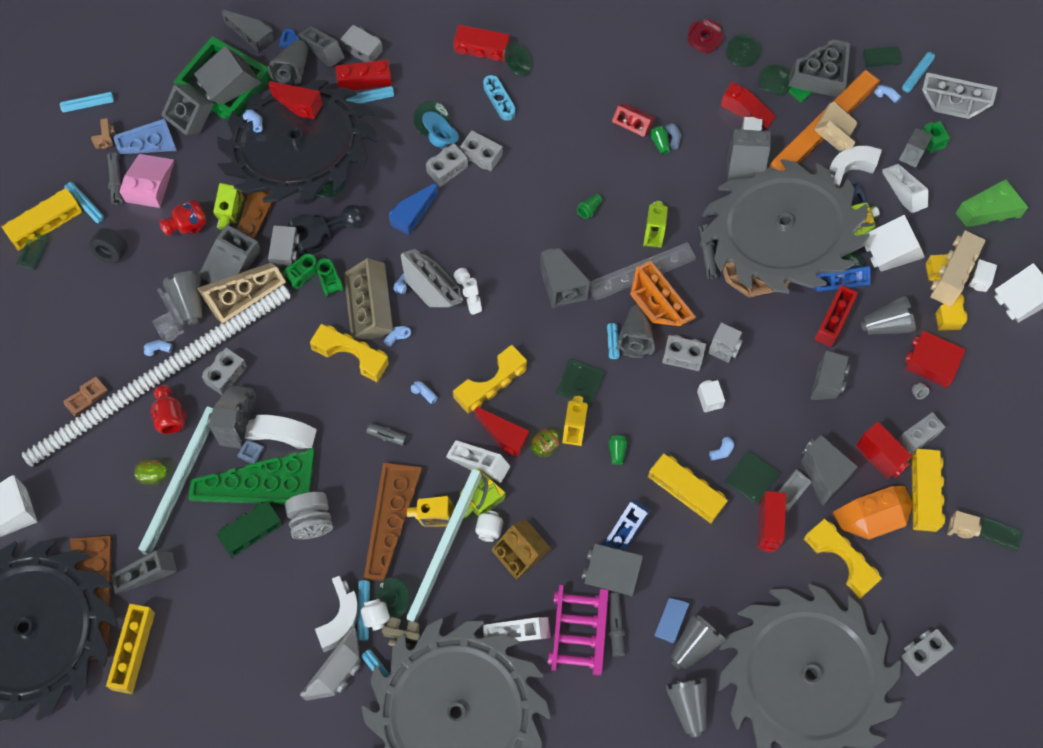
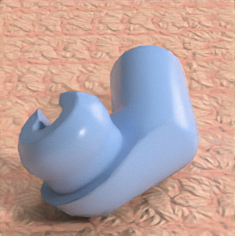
(890, 92)
(251, 115)
(400, 285)
(397, 333)
(157, 345)
(420, 387)
(724, 451)

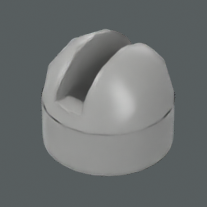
(924, 390)

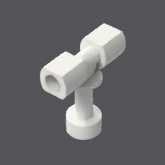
(470, 290)

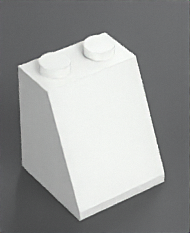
(893, 245)
(1022, 293)
(15, 506)

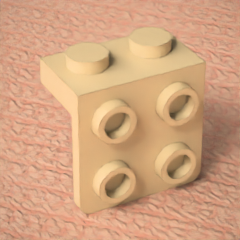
(836, 127)

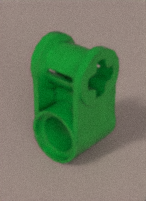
(298, 273)
(329, 280)

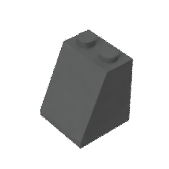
(226, 76)
(747, 153)
(562, 278)
(826, 468)
(612, 569)

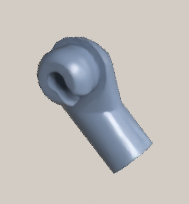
(675, 133)

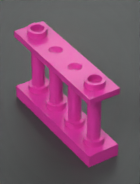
(598, 621)

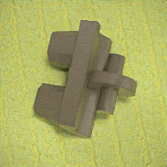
(392, 631)

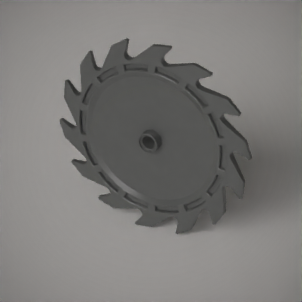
(785, 226)
(815, 638)
(459, 674)

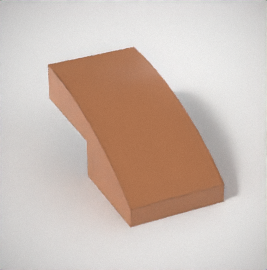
(85, 398)

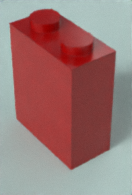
(934, 359)
(884, 451)
(771, 521)

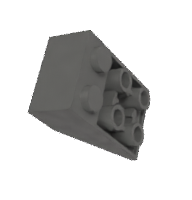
(229, 255)

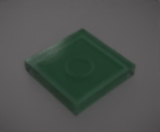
(580, 381)
(752, 477)

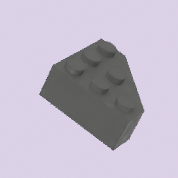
(822, 70)
(232, 416)

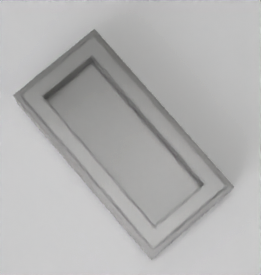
(794, 488)

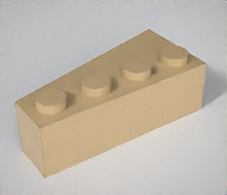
(957, 269)
(240, 291)

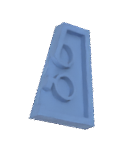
(145, 139)

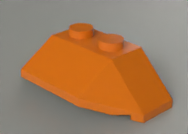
(658, 297)
(876, 513)

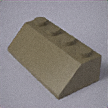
(368, 300)

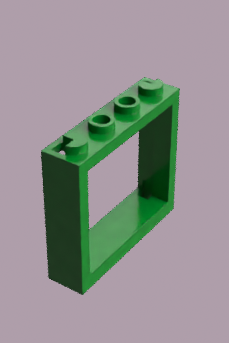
(240, 105)

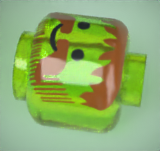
(545, 442)
(150, 472)

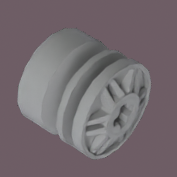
(308, 515)

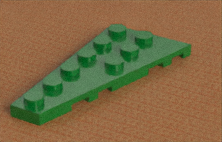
(258, 482)

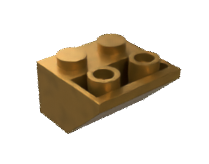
(520, 548)

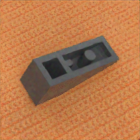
(250, 29)
(322, 46)
(144, 571)

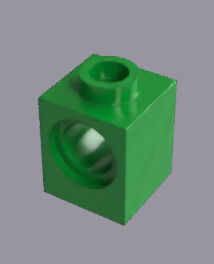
(940, 136)

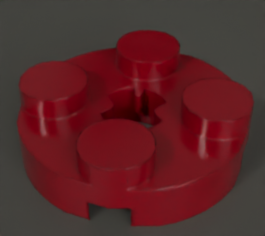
(703, 44)

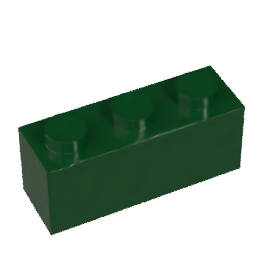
(249, 529)

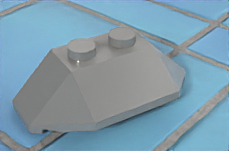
(957, 96)
(430, 280)
(336, 670)

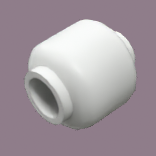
(489, 526)
(375, 614)

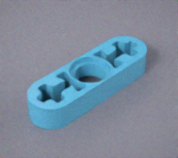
(499, 90)

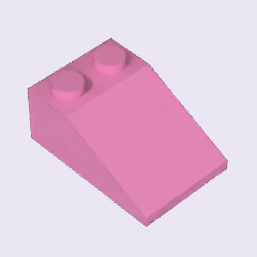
(147, 180)

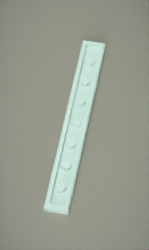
(176, 484)
(444, 546)

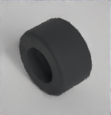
(108, 245)

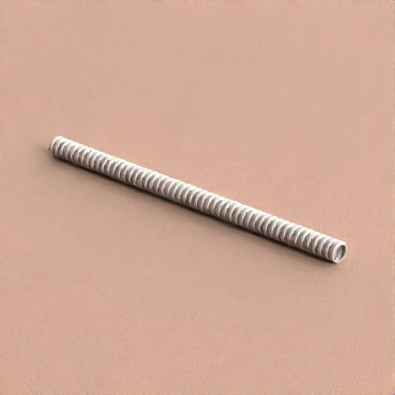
(154, 376)

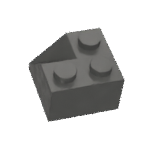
(187, 109)
(830, 376)

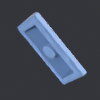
(671, 620)

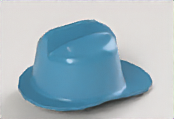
(440, 131)

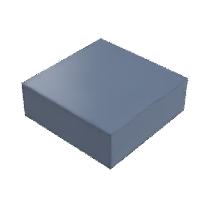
(250, 452)

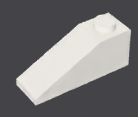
(907, 188)
(472, 457)
(520, 629)

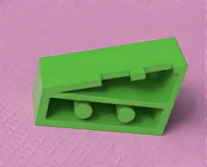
(991, 205)

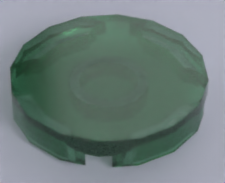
(743, 50)

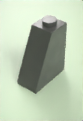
(915, 147)

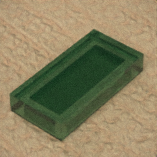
(882, 56)
(33, 252)
(1000, 534)

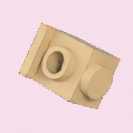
(964, 525)

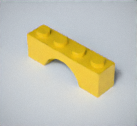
(947, 317)
(329, 341)
(473, 394)
(827, 539)

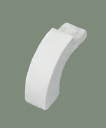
(855, 158)
(280, 429)
(333, 632)

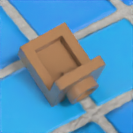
(106, 139)

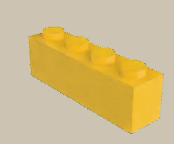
(42, 218)
(687, 488)
(927, 490)
(130, 649)

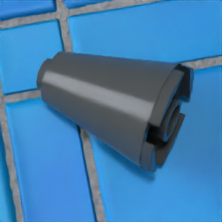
(289, 63)
(185, 295)
(890, 319)
(636, 335)
(695, 643)
(690, 704)

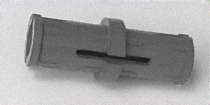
(387, 434)

